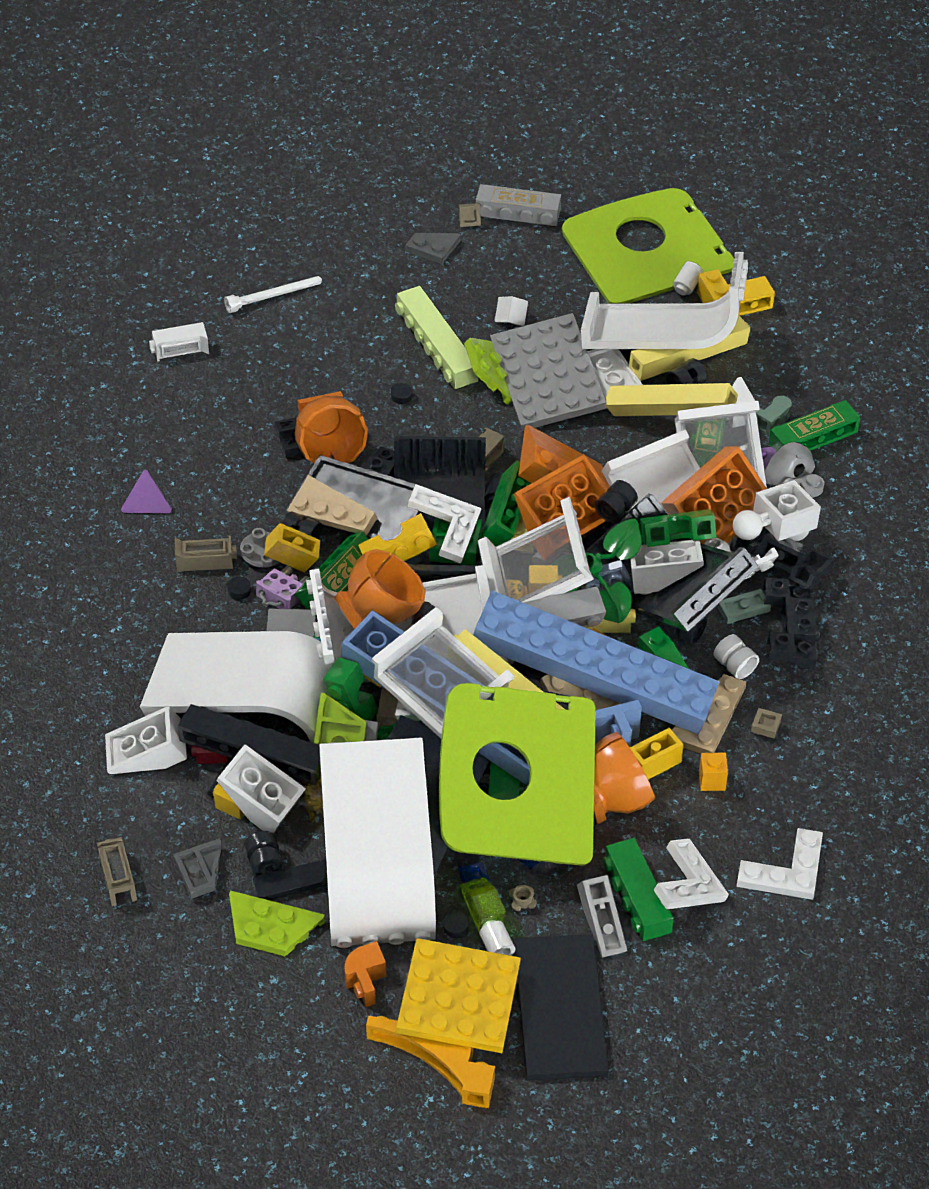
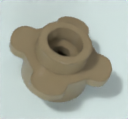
(522, 891)

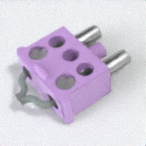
(279, 588)

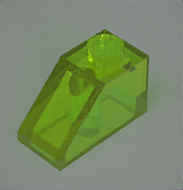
(482, 901)

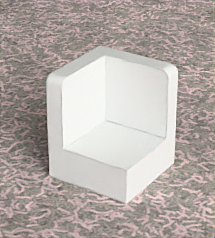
(511, 310)

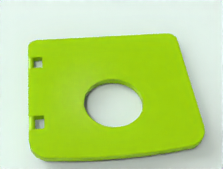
(635, 275)
(556, 809)

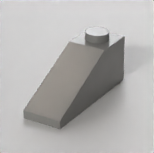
(602, 915)

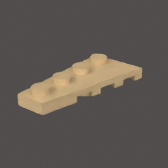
(331, 507)
(720, 712)

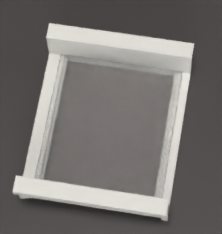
(723, 426)
(540, 561)
(427, 665)

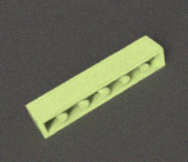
(436, 336)

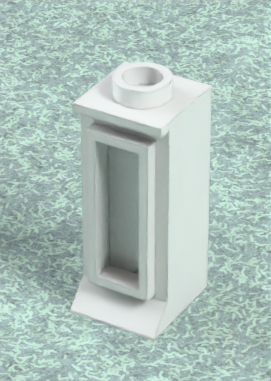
(179, 341)

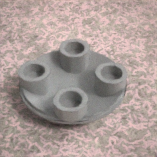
(253, 549)

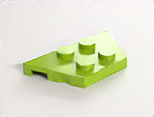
(487, 367)
(337, 724)
(270, 924)

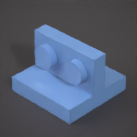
(619, 718)

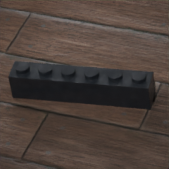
(228, 735)

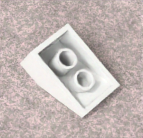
(664, 564)
(146, 744)
(260, 789)

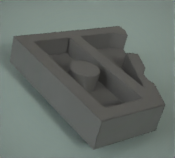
(433, 245)
(199, 867)

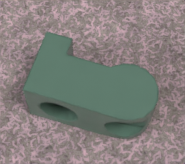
(774, 415)

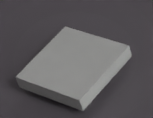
(291, 620)

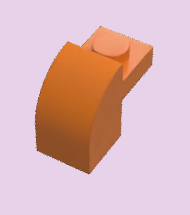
(362, 968)

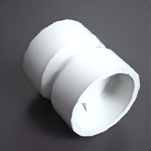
(736, 656)

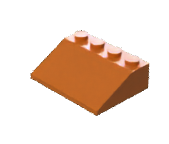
(545, 454)
(577, 480)
(721, 485)

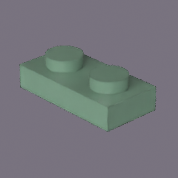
(743, 606)

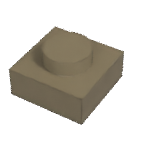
(469, 215)
(766, 723)

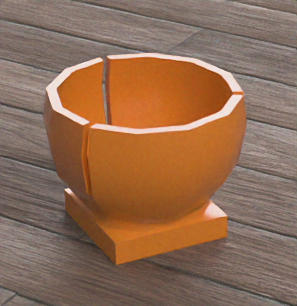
(330, 427)
(391, 591)
(618, 779)

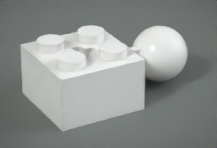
(781, 510)

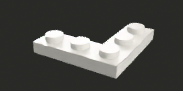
(460, 514)
(795, 882)
(701, 883)

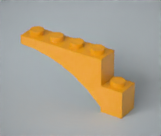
(452, 1061)

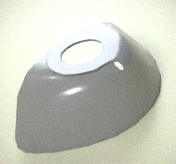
(784, 462)

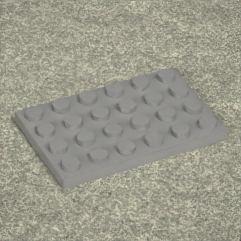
(548, 372)

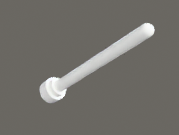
(233, 302)

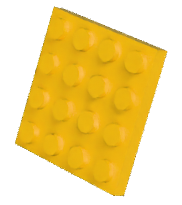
(458, 995)

